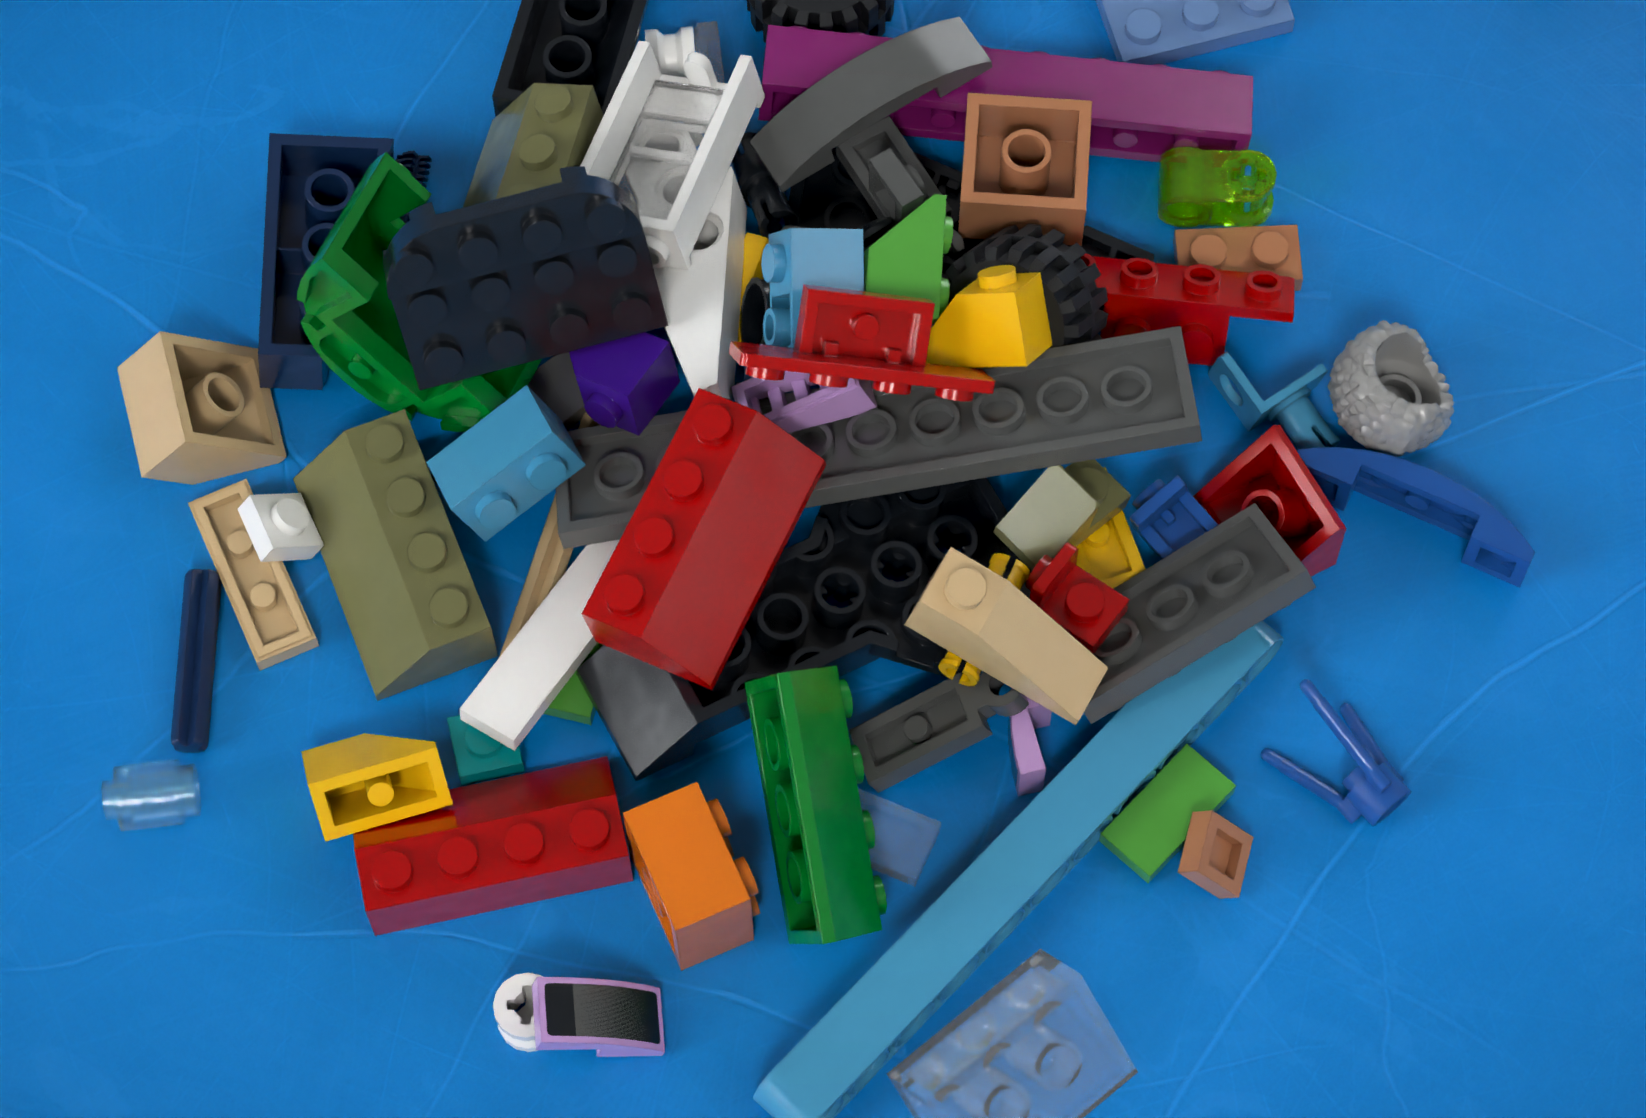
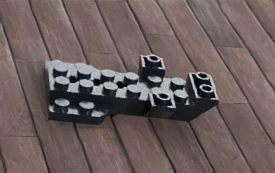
(792, 627)

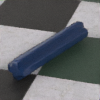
(196, 661)

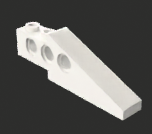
(706, 299)

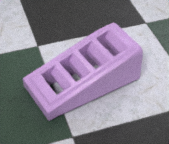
(809, 408)

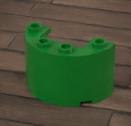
(356, 323)

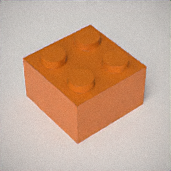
(690, 874)

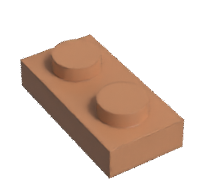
(1242, 249)

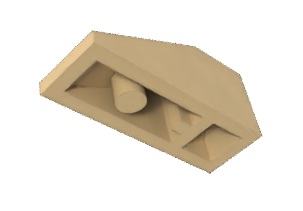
(1006, 636)

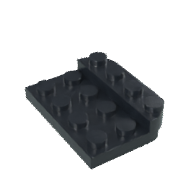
(521, 278)

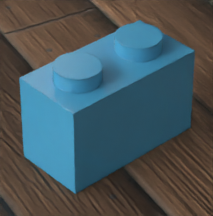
(505, 463)

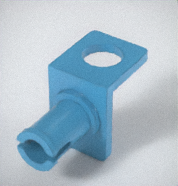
(1287, 406)

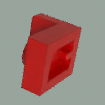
(1076, 598)

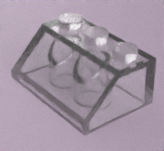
(1019, 1052)

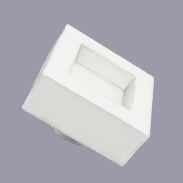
(280, 527)

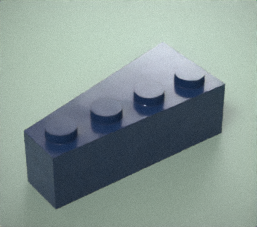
(305, 194)

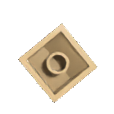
(198, 409)

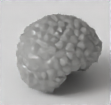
(1390, 390)

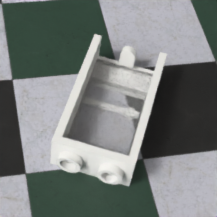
(673, 144)

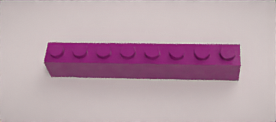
(1135, 107)

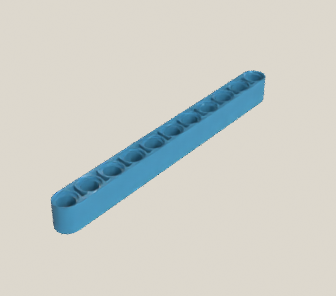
(1007, 882)

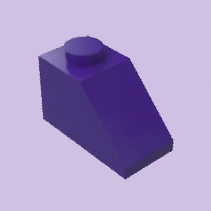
(625, 380)

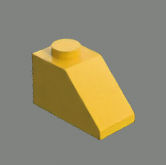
(993, 322)
(373, 782)

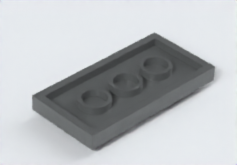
(1196, 604)

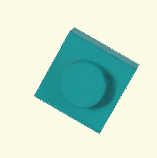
(480, 756)

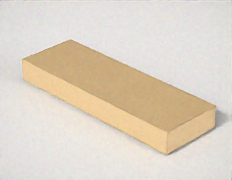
(257, 590)

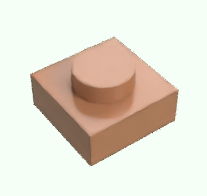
(1215, 854)

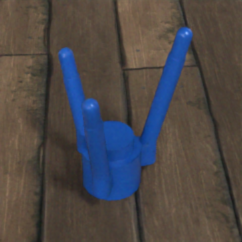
(1372, 786)

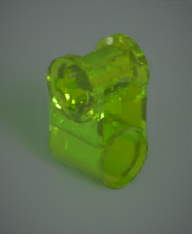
(1208, 184)

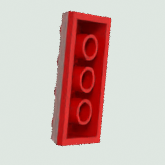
(703, 540)
(496, 848)

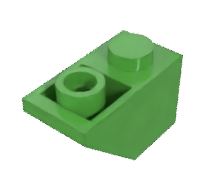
(911, 256)

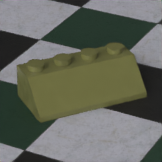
(535, 138)
(394, 557)

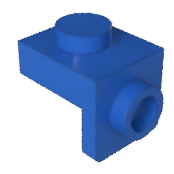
(1169, 516)

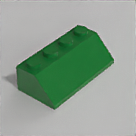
(815, 805)

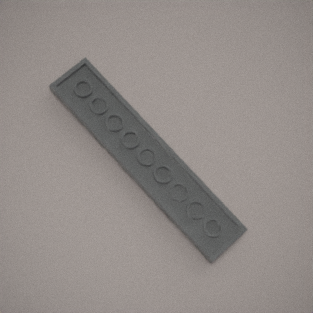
(1054, 412)

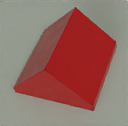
(1285, 492)

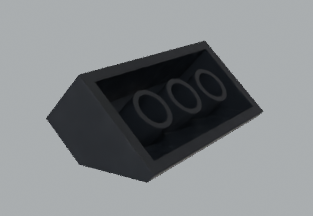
(569, 45)

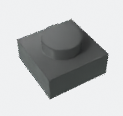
(895, 186)

